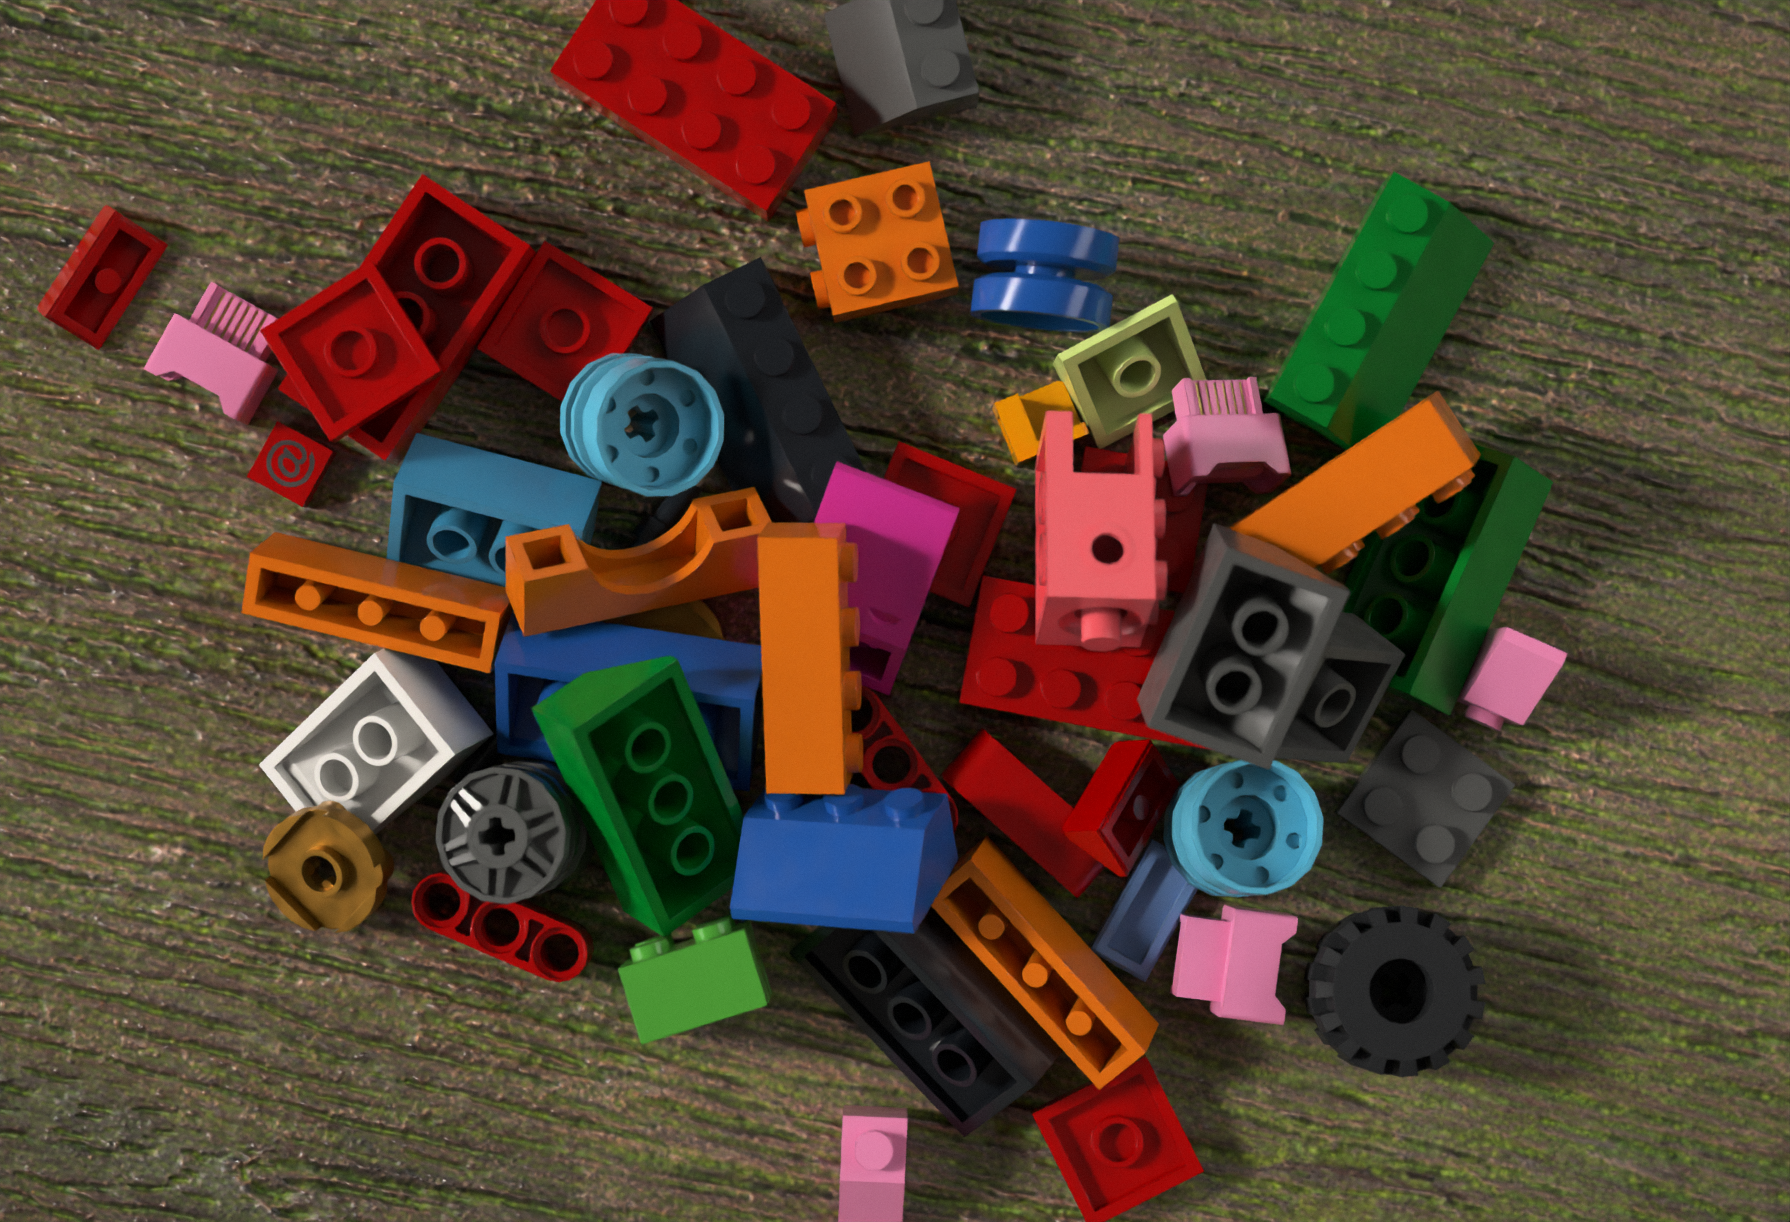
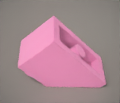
(1508, 678)
(872, 1164)

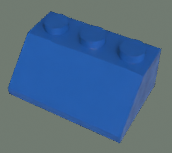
(844, 858)

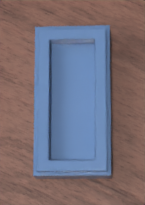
(1144, 914)

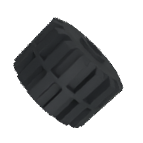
(1434, 990)

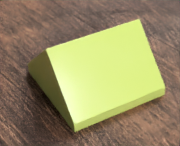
(1129, 370)

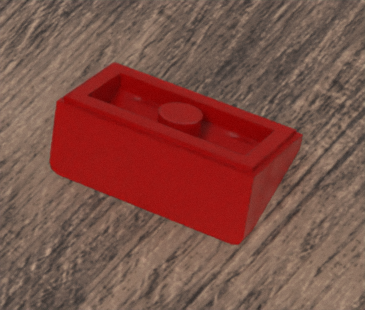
(101, 277)
(1122, 804)

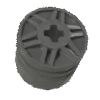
(548, 830)

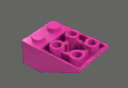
(899, 552)

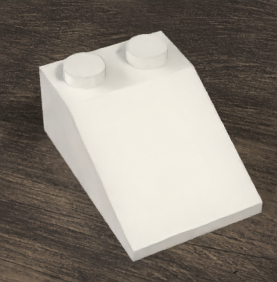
(379, 740)

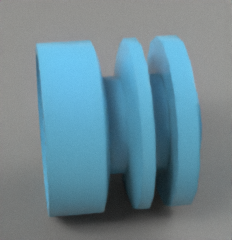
(672, 435)
(1277, 820)

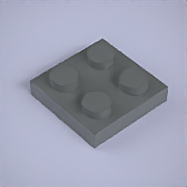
(1424, 798)

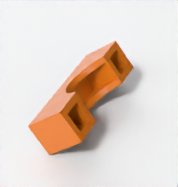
(566, 583)

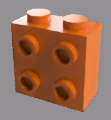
(878, 242)

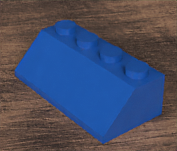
(719, 672)

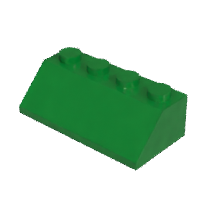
(1379, 315)
(1445, 575)
(647, 787)

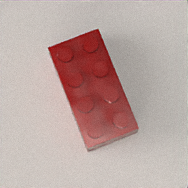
(697, 97)
(452, 280)
(1054, 681)

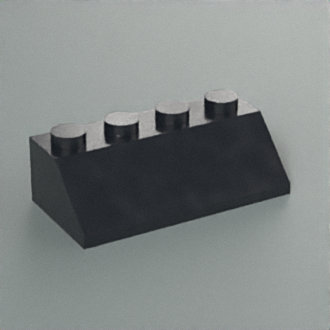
(774, 405)
(933, 1014)

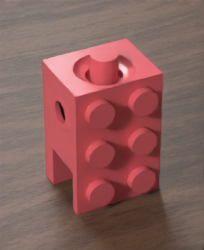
(1097, 542)

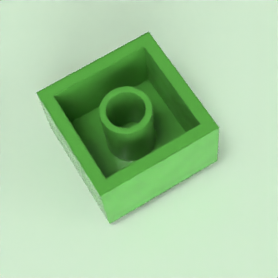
(694, 980)

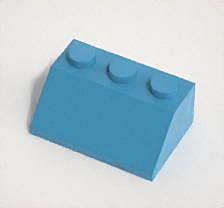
(462, 502)

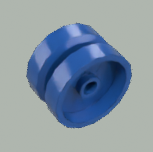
(1044, 275)

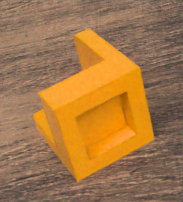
(1023, 419)

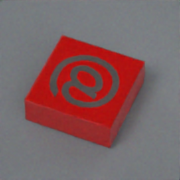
(291, 464)

